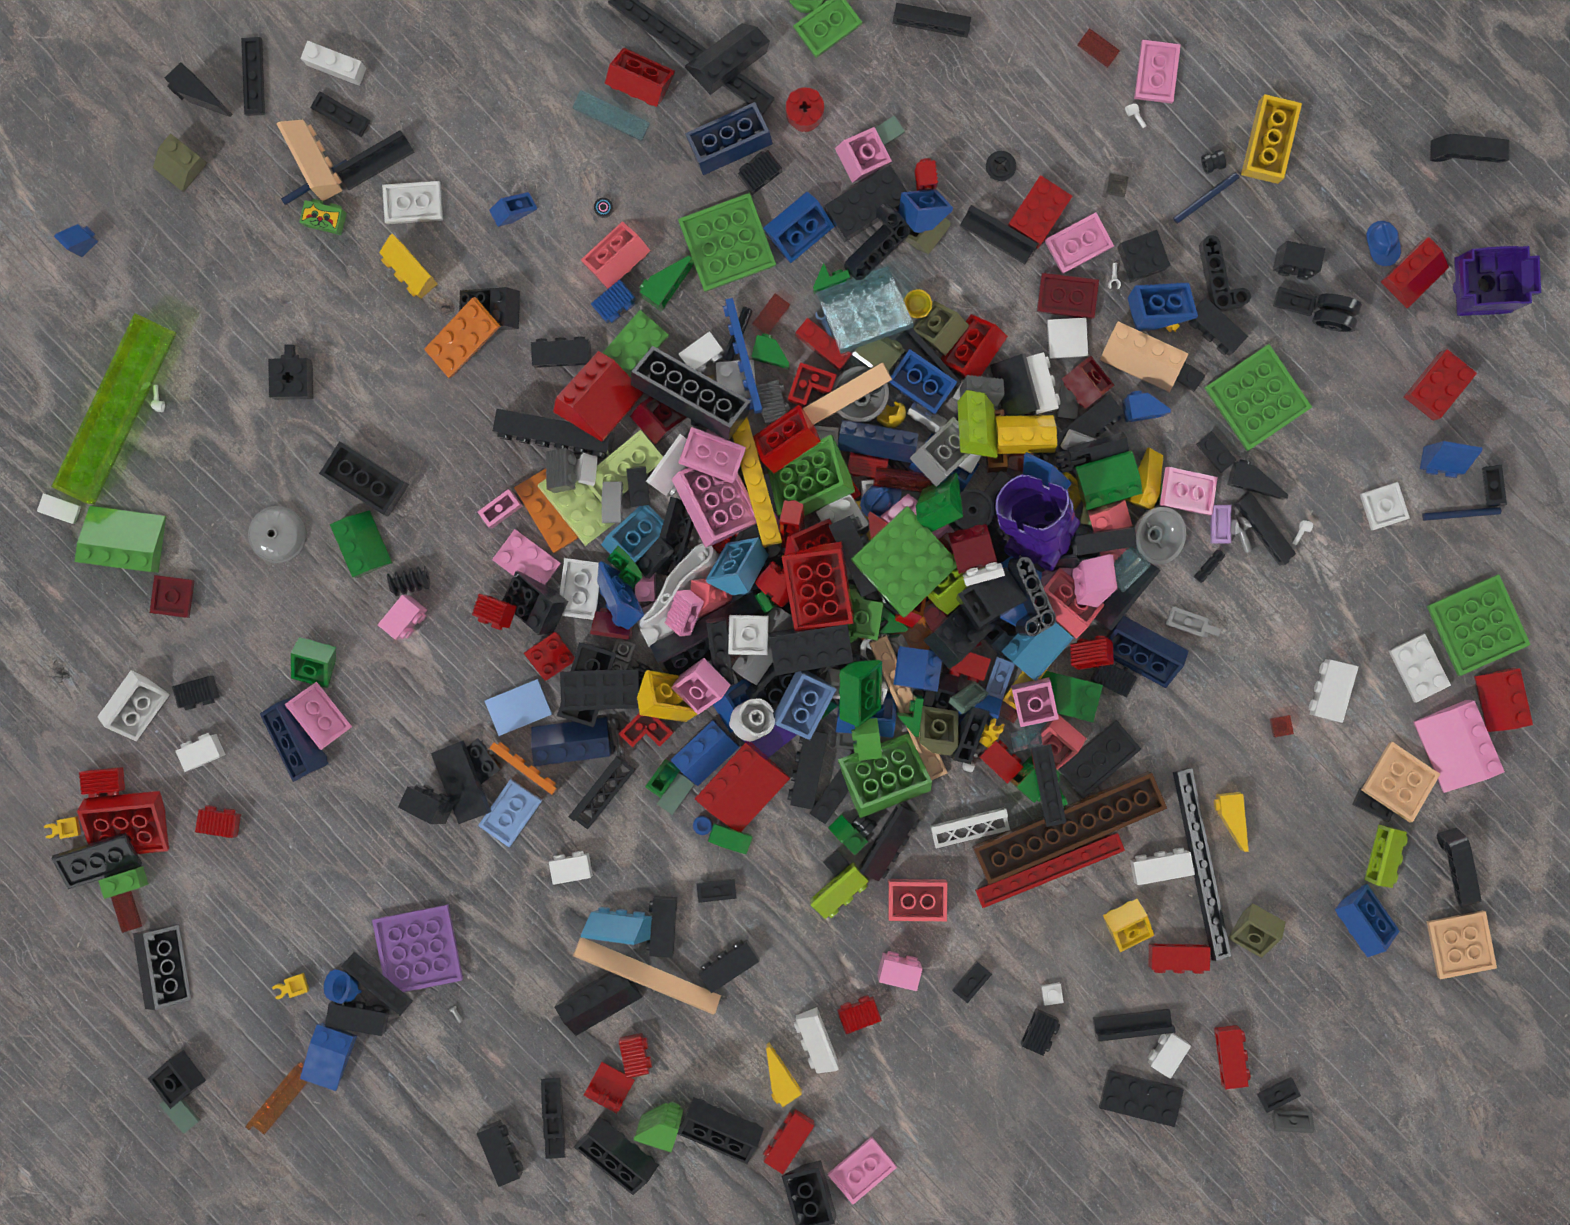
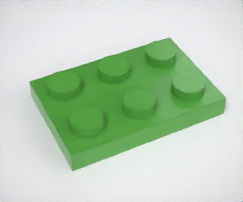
(827, 25)
(635, 341)

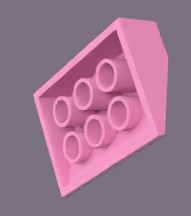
(714, 505)
(1459, 746)

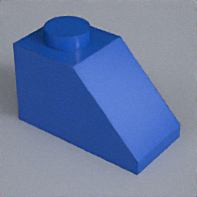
(512, 208)
(77, 239)

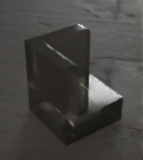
(1115, 185)

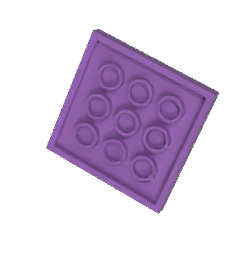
(418, 948)

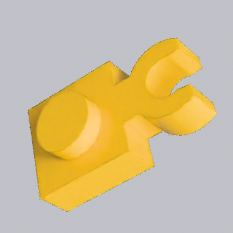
(991, 733)
(65, 828)
(293, 986)

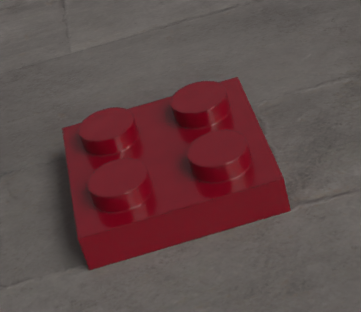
(171, 596)

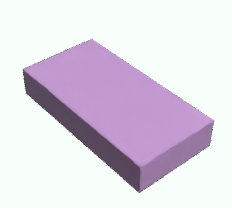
(1221, 524)

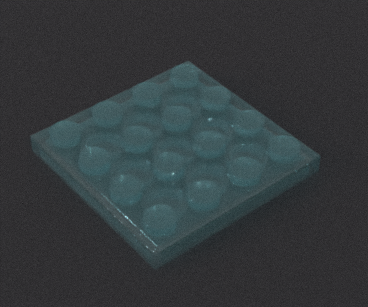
(864, 310)

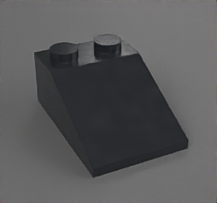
(188, 86)

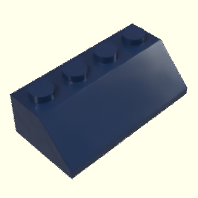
(729, 138)
(877, 441)
(1146, 652)
(292, 742)
(570, 742)

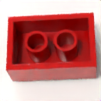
(1040, 210)
(1440, 385)

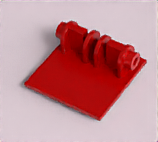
(549, 656)
(609, 1087)

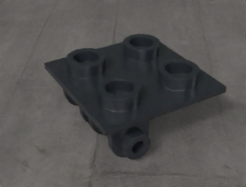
(483, 762)

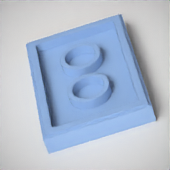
(518, 707)
(510, 812)

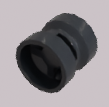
(1214, 161)
(864, 824)

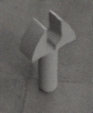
(1241, 531)

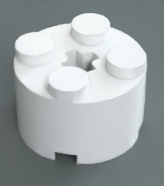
(752, 719)

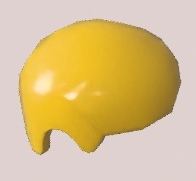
(918, 303)
(892, 415)

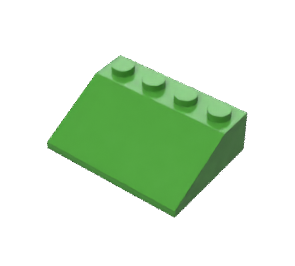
(813, 478)
(121, 539)
(885, 780)

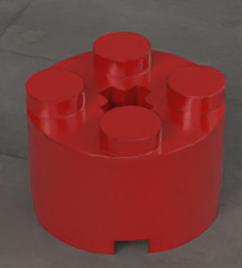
(812, 101)
(773, 583)

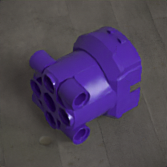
(1029, 507)

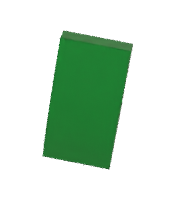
(629, 570)
(764, 601)
(729, 838)

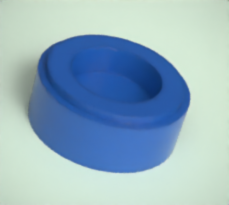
(702, 825)

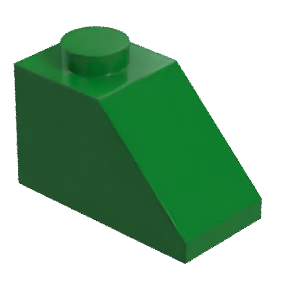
(769, 352)

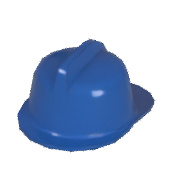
(1383, 243)
(879, 500)
(340, 987)

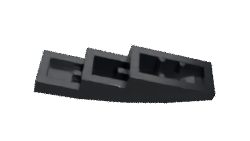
(553, 1118)

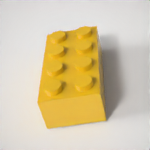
(1271, 139)

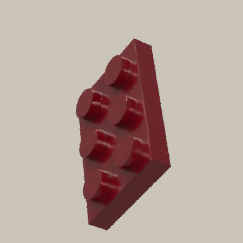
(1067, 295)

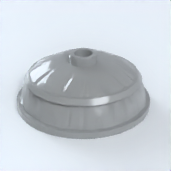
(871, 407)
(288, 537)
(1166, 538)

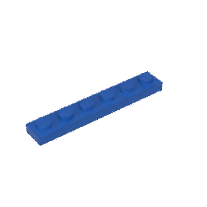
(740, 348)

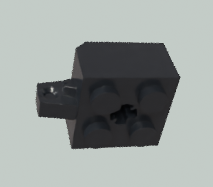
(290, 365)

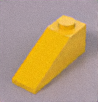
(1150, 474)
(1232, 813)
(783, 1084)

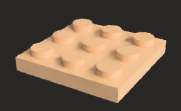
(1400, 782)
(1461, 944)

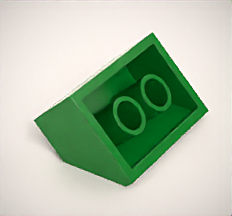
(1108, 480)
(361, 544)
(860, 691)

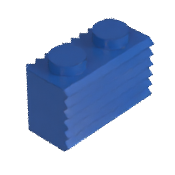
(614, 302)

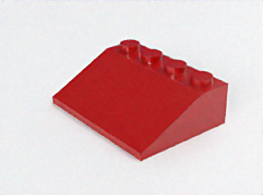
(597, 397)
(818, 587)
(742, 787)
(136, 814)

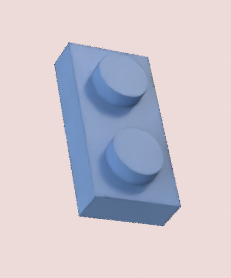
(999, 677)

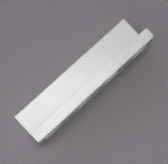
(970, 821)

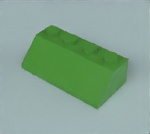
(660, 1126)

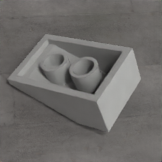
(940, 453)

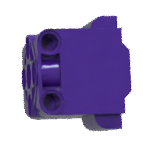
(1511, 279)

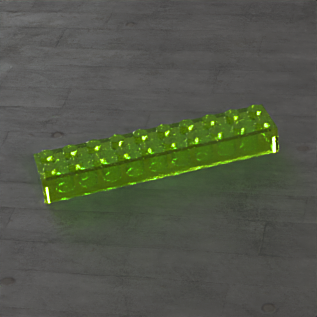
(114, 409)

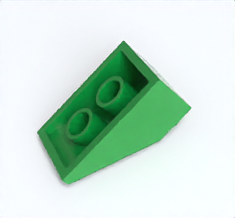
(663, 284)
(940, 504)
(1074, 696)

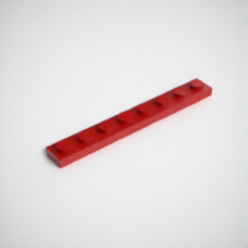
(1050, 870)

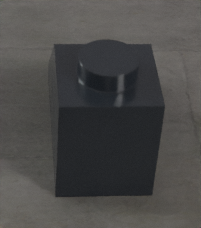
(947, 688)

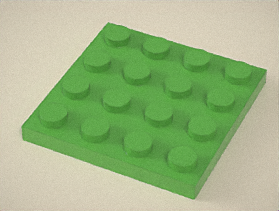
(727, 242)
(1258, 397)
(905, 561)
(1478, 625)

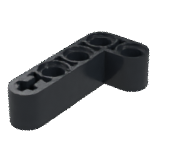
(1469, 148)
(880, 244)
(1219, 273)
(1022, 570)
(1461, 866)

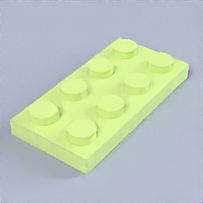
(633, 453)
(580, 510)

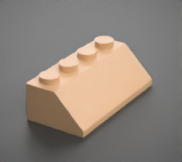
(310, 158)
(1143, 356)

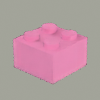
(403, 617)
(701, 686)
(1034, 702)
(899, 971)

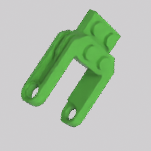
(866, 616)

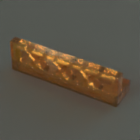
(278, 1101)

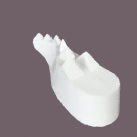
(693, 567)

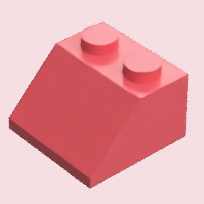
(713, 597)
(1063, 739)

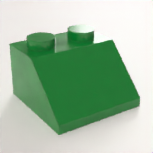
(312, 662)

